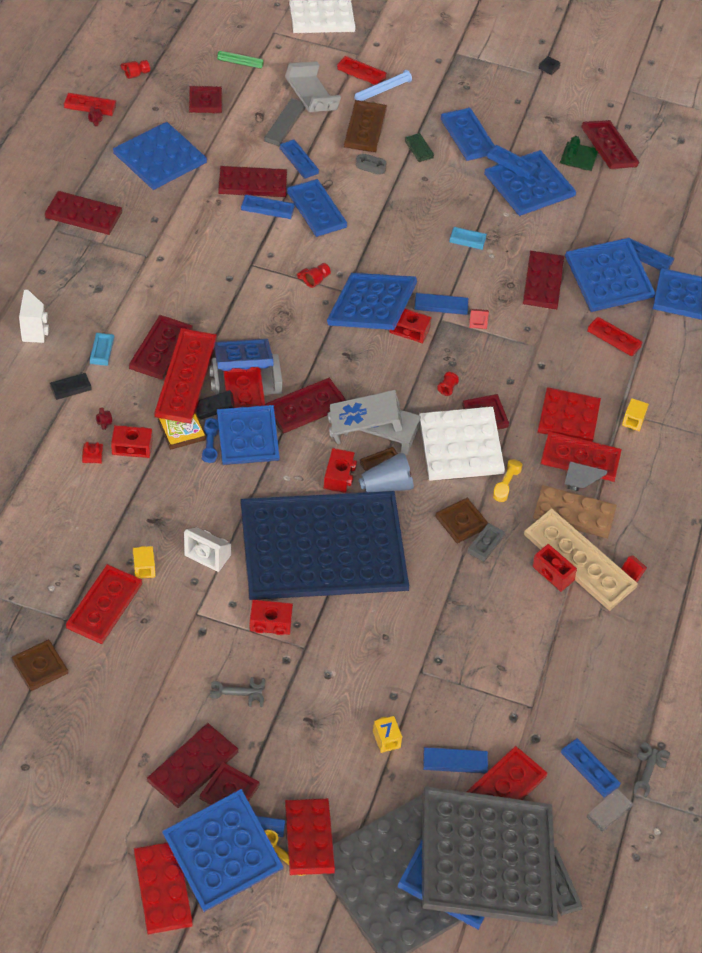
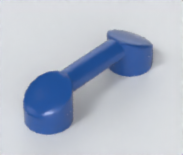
(211, 430)

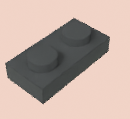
(486, 542)

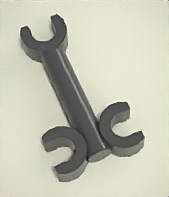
(253, 692)
(652, 756)

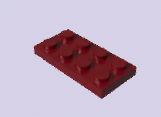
(610, 144)
(252, 181)
(83, 212)
(543, 280)
(158, 347)
(305, 405)
(192, 765)

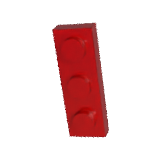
(361, 70)
(84, 102)
(614, 336)

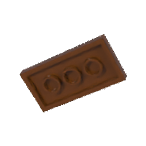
(365, 126)

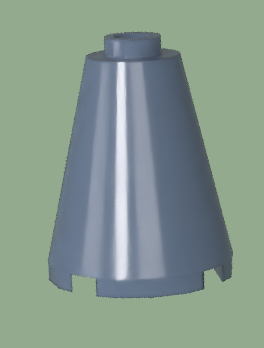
(388, 476)

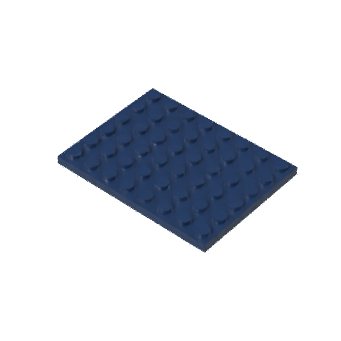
(323, 545)

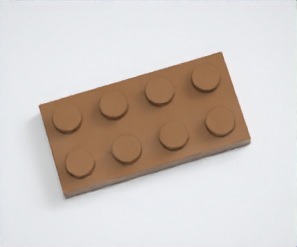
(579, 511)

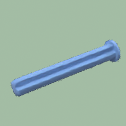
(383, 86)

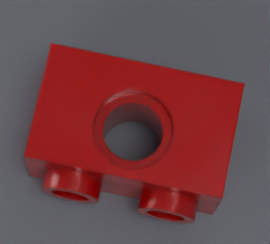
(412, 326)
(132, 441)
(339, 470)
(554, 567)
(264, 610)

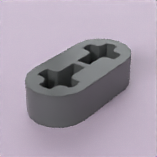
(371, 163)

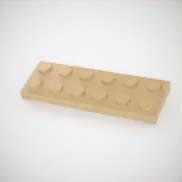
(594, 569)

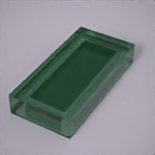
(419, 147)

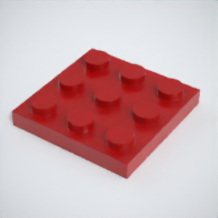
(569, 414)

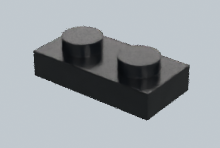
(208, 406)

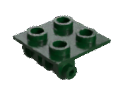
(579, 155)

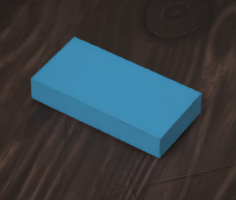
(468, 238)
(102, 349)

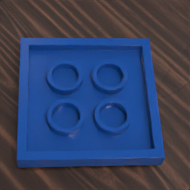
(679, 293)
(243, 354)
(248, 435)

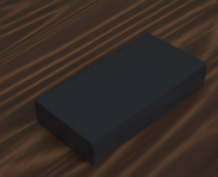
(70, 386)

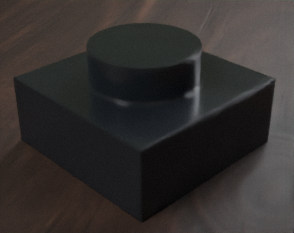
(549, 65)

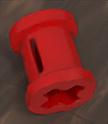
(448, 383)

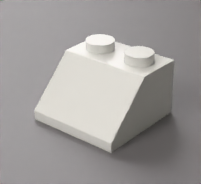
(33, 319)
(206, 548)

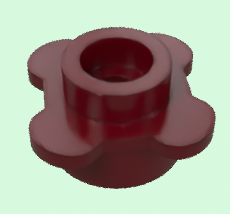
(95, 116)
(104, 418)

